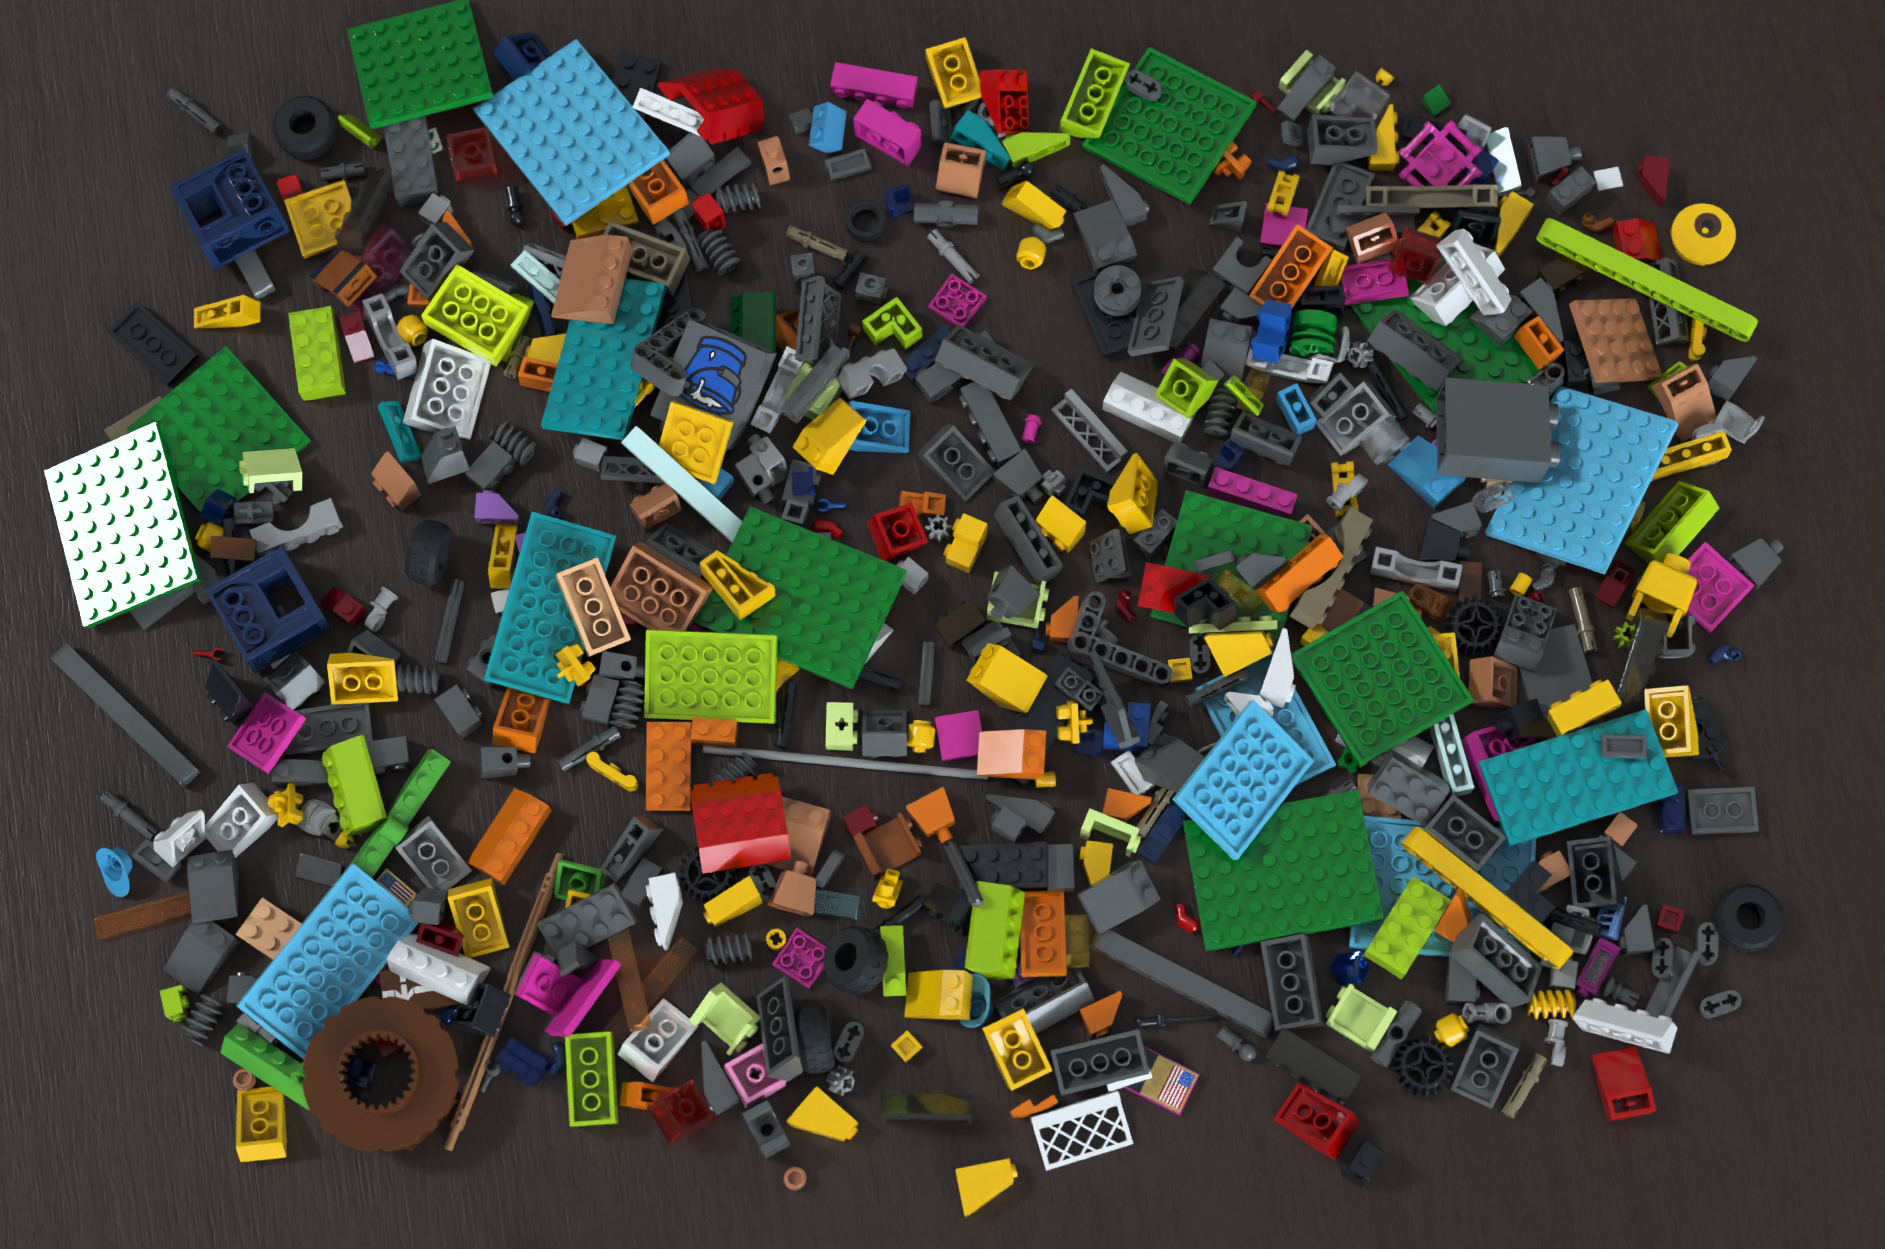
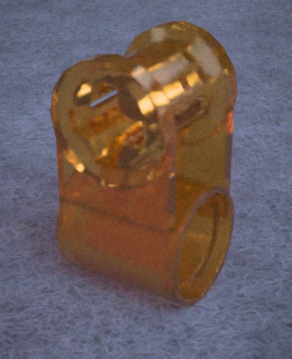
(1430, 601)

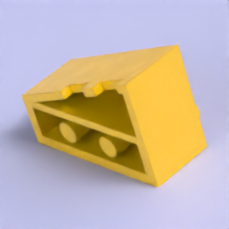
(736, 585)
(1583, 708)

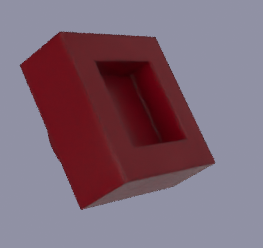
(1670, 918)

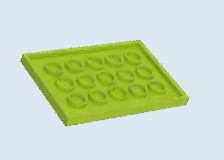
(710, 676)

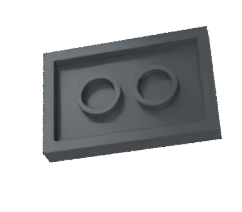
(1722, 810)

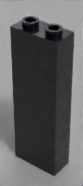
(1043, 709)

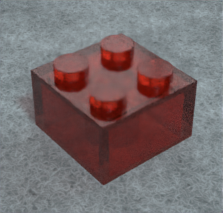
(472, 154)
(1415, 256)
(681, 1112)

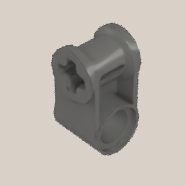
(1543, 377)

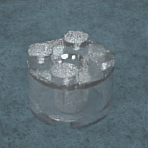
(1384, 440)

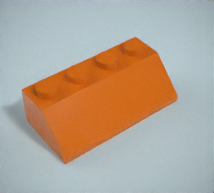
(1291, 268)
(509, 836)

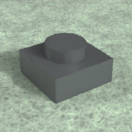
(1291, 133)

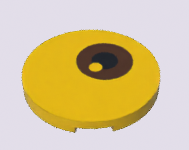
(1703, 234)

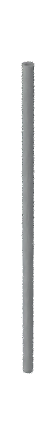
(846, 762)

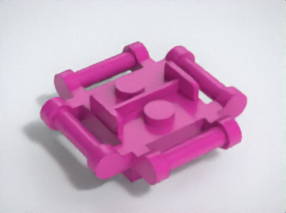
(1440, 160)

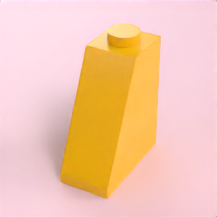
(1034, 205)
(546, 348)
(732, 903)
(823, 1117)
(983, 1182)

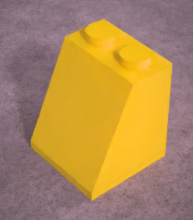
(1239, 648)
(1006, 678)

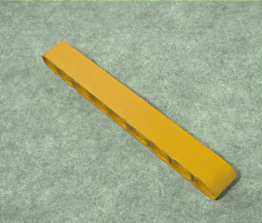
(1487, 897)

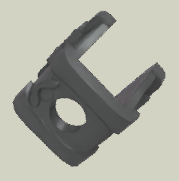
(1688, 648)

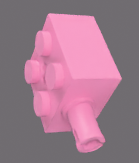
(747, 1088)

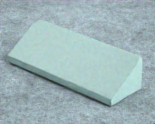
(1506, 170)

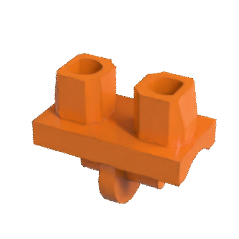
(1237, 166)

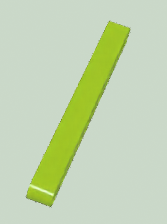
(1647, 280)

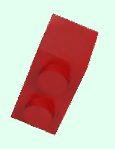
(708, 213)

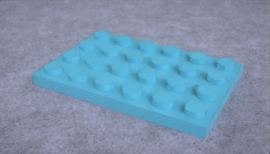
(1291, 718)
(1243, 780)

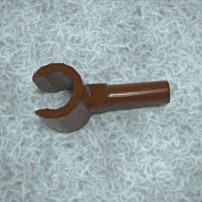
(856, 331)

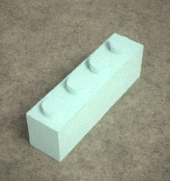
(1451, 757)

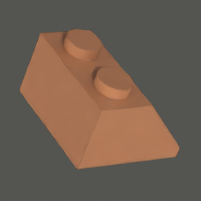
(395, 482)
(655, 506)
(1493, 683)

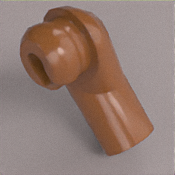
(1595, 225)

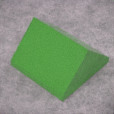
(578, 878)

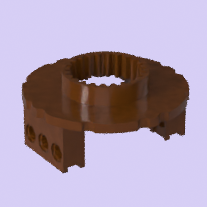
(422, 1107)

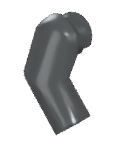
(1046, 235)
(395, 291)
(1547, 578)

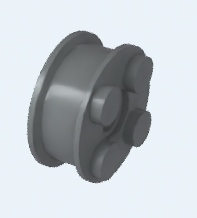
(1122, 278)

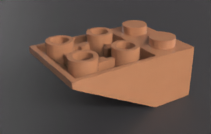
(1686, 400)

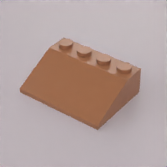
(593, 279)
(658, 590)
(806, 832)

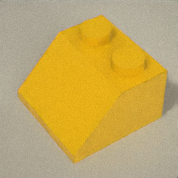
(1060, 524)

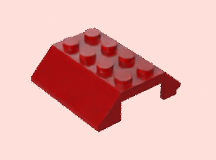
(723, 101)
(740, 823)

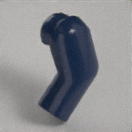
(1284, 165)
(1724, 652)
(560, 1058)

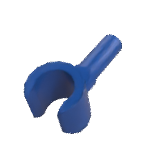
(828, 505)

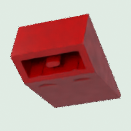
(1006, 99)
(1623, 1084)

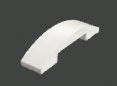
(1294, 368)
(769, 412)

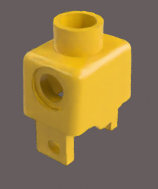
(1665, 589)

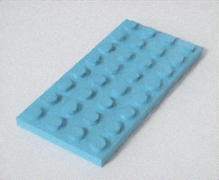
(328, 960)

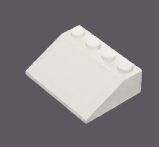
(446, 389)

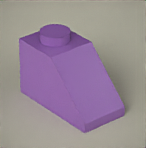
(493, 509)

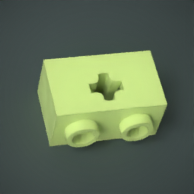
(837, 714)

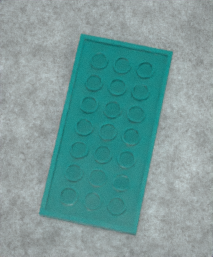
(593, 379)
(535, 612)
(1570, 784)

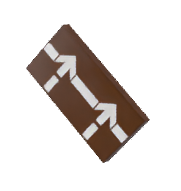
(401, 987)

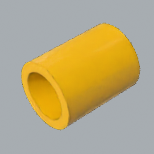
(1520, 584)
(1048, 781)

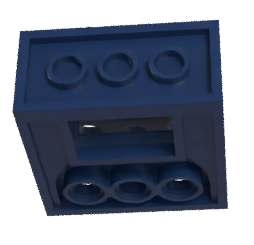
(240, 227)
(253, 618)

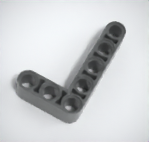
(651, 354)
(1110, 649)

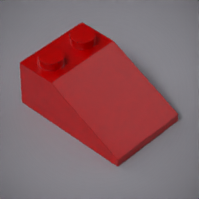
(1163, 584)
(1317, 1120)

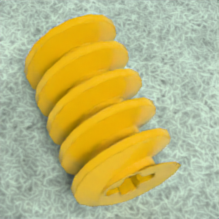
(1552, 1003)

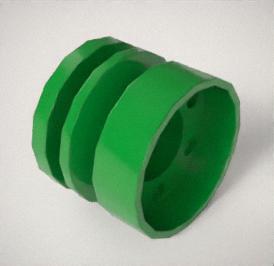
(1313, 333)

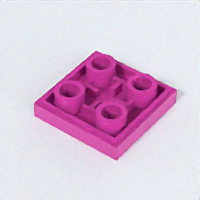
(1277, 227)
(957, 301)
(958, 735)
(801, 958)

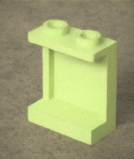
(1322, 102)
(271, 467)
(1031, 614)
(1111, 827)
(727, 1017)
(1359, 1017)

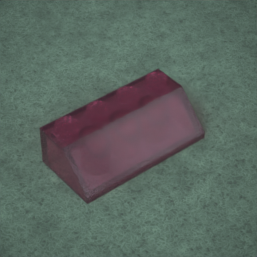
(385, 257)

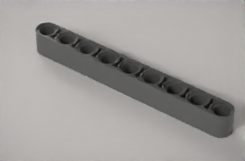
(125, 715)
(1183, 982)

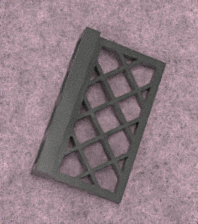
(812, 315)
(1113, 707)

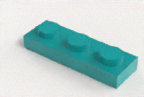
(399, 432)

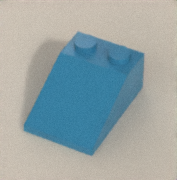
(884, 431)
(1419, 470)

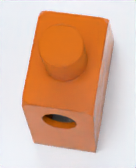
(933, 815)

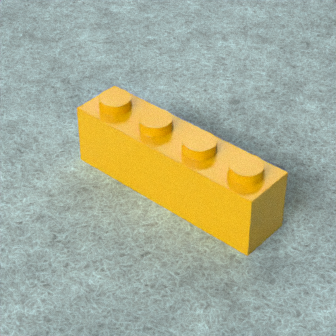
(1693, 454)

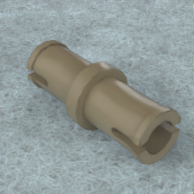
(516, 357)

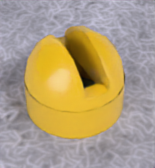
(1385, 76)
(342, 841)

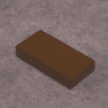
(233, 548)
(1470, 580)

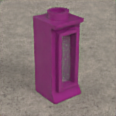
(1596, 968)

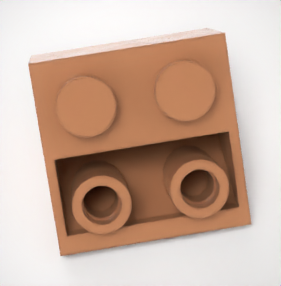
(960, 170)
(1372, 238)

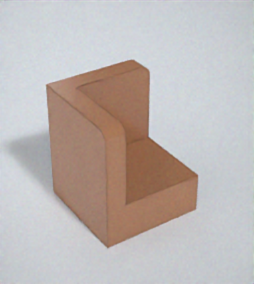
(1620, 829)

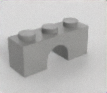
(856, 377)

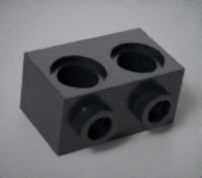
(1324, 298)

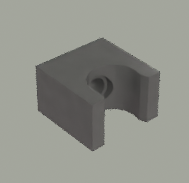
(1236, 275)
(758, 1118)

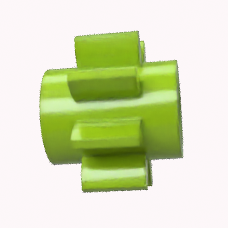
(1623, 640)

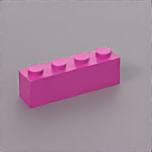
(874, 85)
(1251, 493)

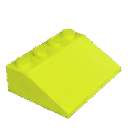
(475, 315)

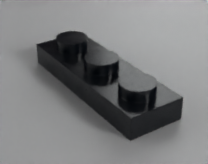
(1414, 124)

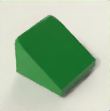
(1436, 100)

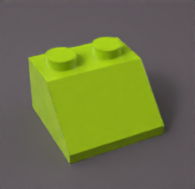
(1185, 387)

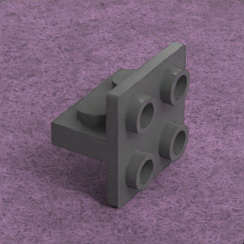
(1110, 556)
(991, 633)

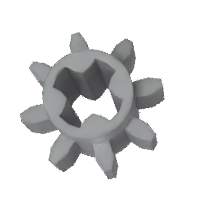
(1360, 354)
(1053, 483)
(938, 534)
(840, 1080)

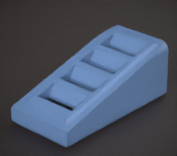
(1615, 926)

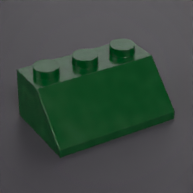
(755, 318)

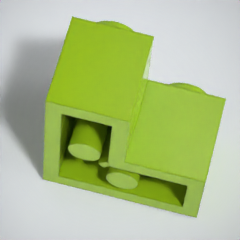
(895, 320)

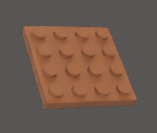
(1615, 340)

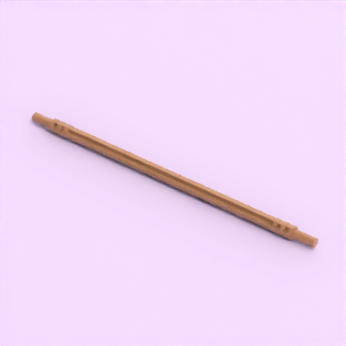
(512, 979)

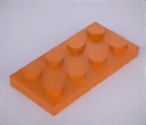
(668, 766)
(1043, 934)

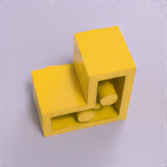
(968, 540)

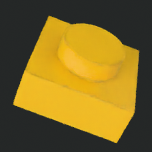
(1180, 670)
(906, 1046)

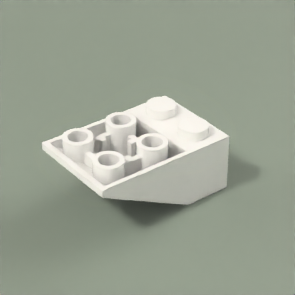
(667, 902)

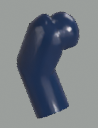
(551, 505)

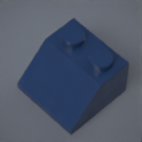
(521, 54)

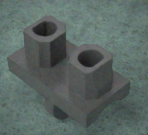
(279, 490)
(254, 512)

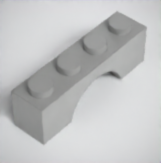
(383, 325)
(321, 521)
(1435, 575)

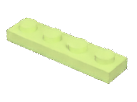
(1242, 624)

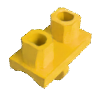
(571, 667)
(1070, 712)
(285, 804)
(888, 889)

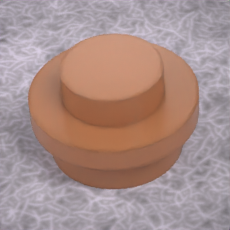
(244, 1080)
(795, 1178)

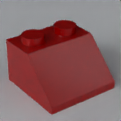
(1637, 239)
(896, 532)

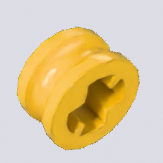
(770, 942)

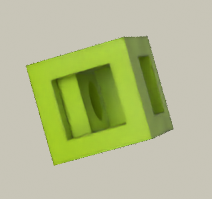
(175, 1003)

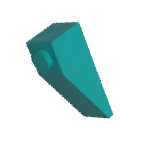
(976, 133)

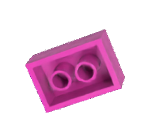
(887, 132)

